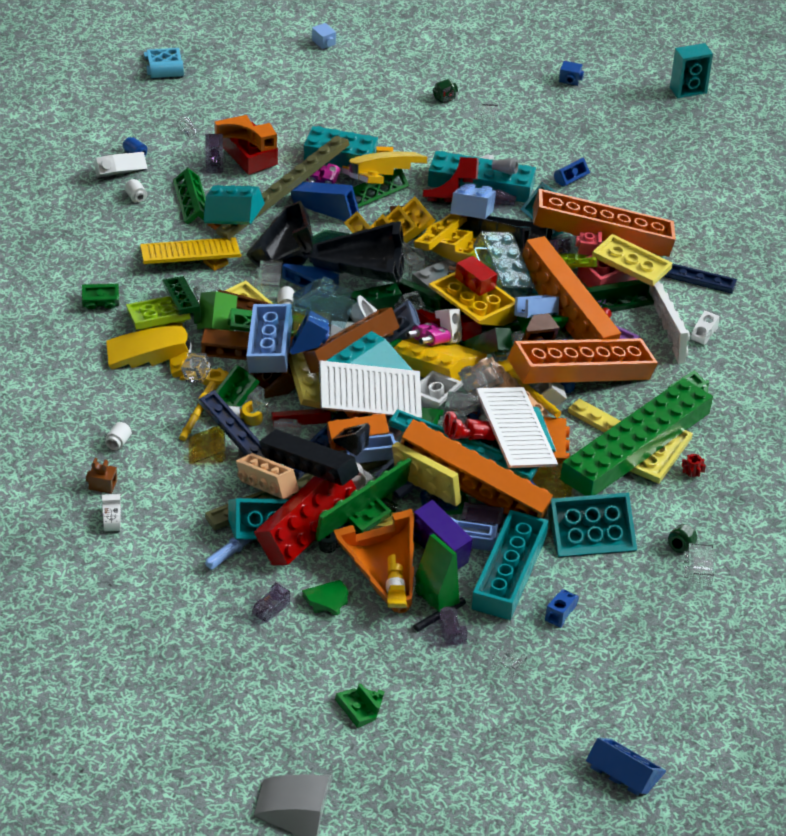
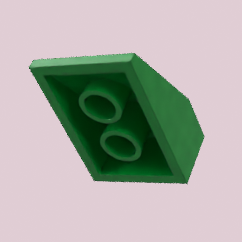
(438, 575)

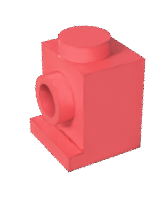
(588, 242)

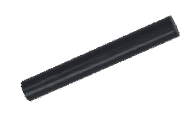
(435, 617)

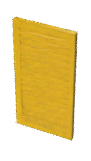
(189, 250)

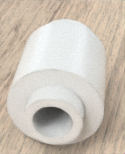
(135, 191)
(285, 295)
(118, 436)

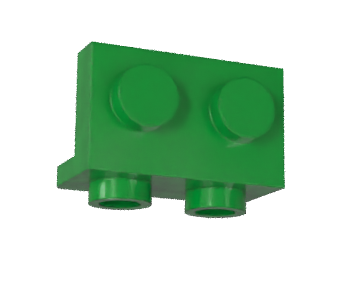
(100, 295)
(237, 386)

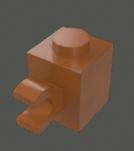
(102, 477)

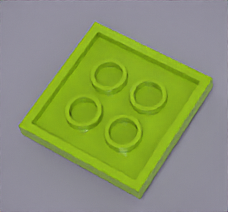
(154, 313)

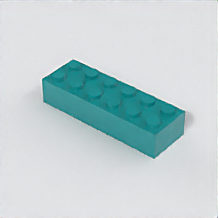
(519, 184)
(509, 565)

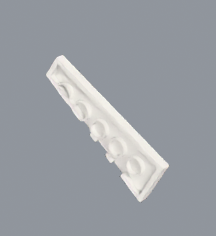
(671, 322)

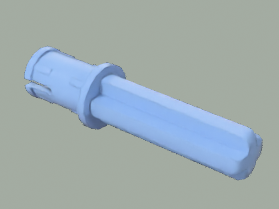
(226, 551)

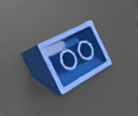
(309, 335)
(624, 766)

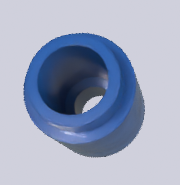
(132, 145)

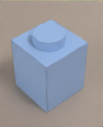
(323, 36)

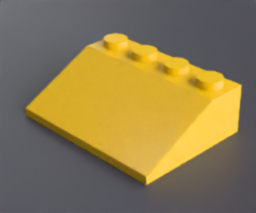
(488, 309)
(441, 358)

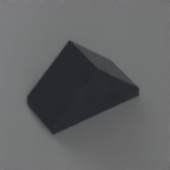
(354, 438)

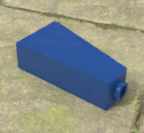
(327, 198)

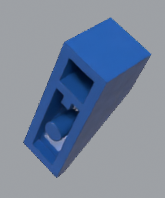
(304, 275)

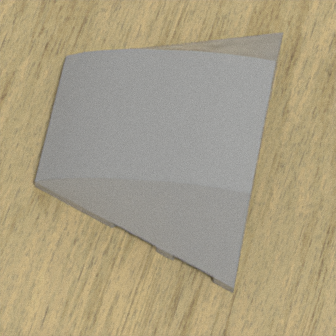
(294, 802)

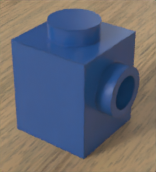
(571, 73)

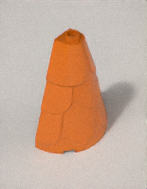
(372, 548)

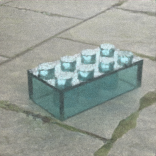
(503, 256)

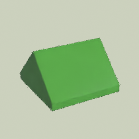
(216, 309)

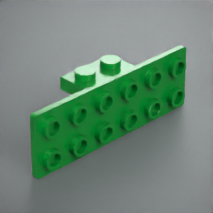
(364, 506)

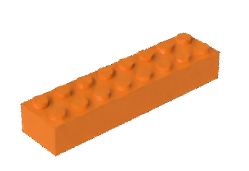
(579, 215)
(555, 278)
(582, 360)
(478, 475)

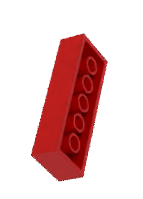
(295, 523)

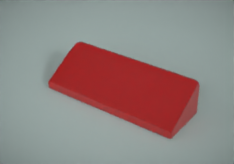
(305, 417)

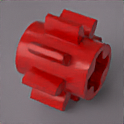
(693, 465)

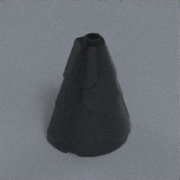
(521, 229)
(286, 238)
(366, 253)

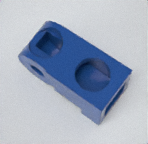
(561, 607)

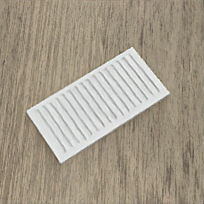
(369, 389)
(516, 427)

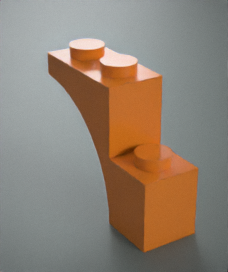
(241, 127)

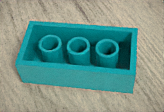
(358, 146)

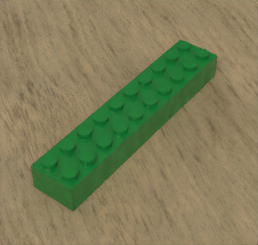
(636, 438)

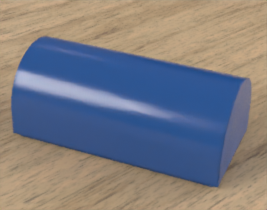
(571, 172)

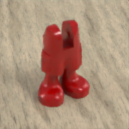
(470, 429)

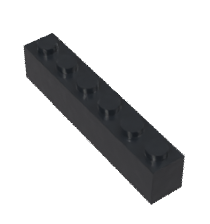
(309, 457)

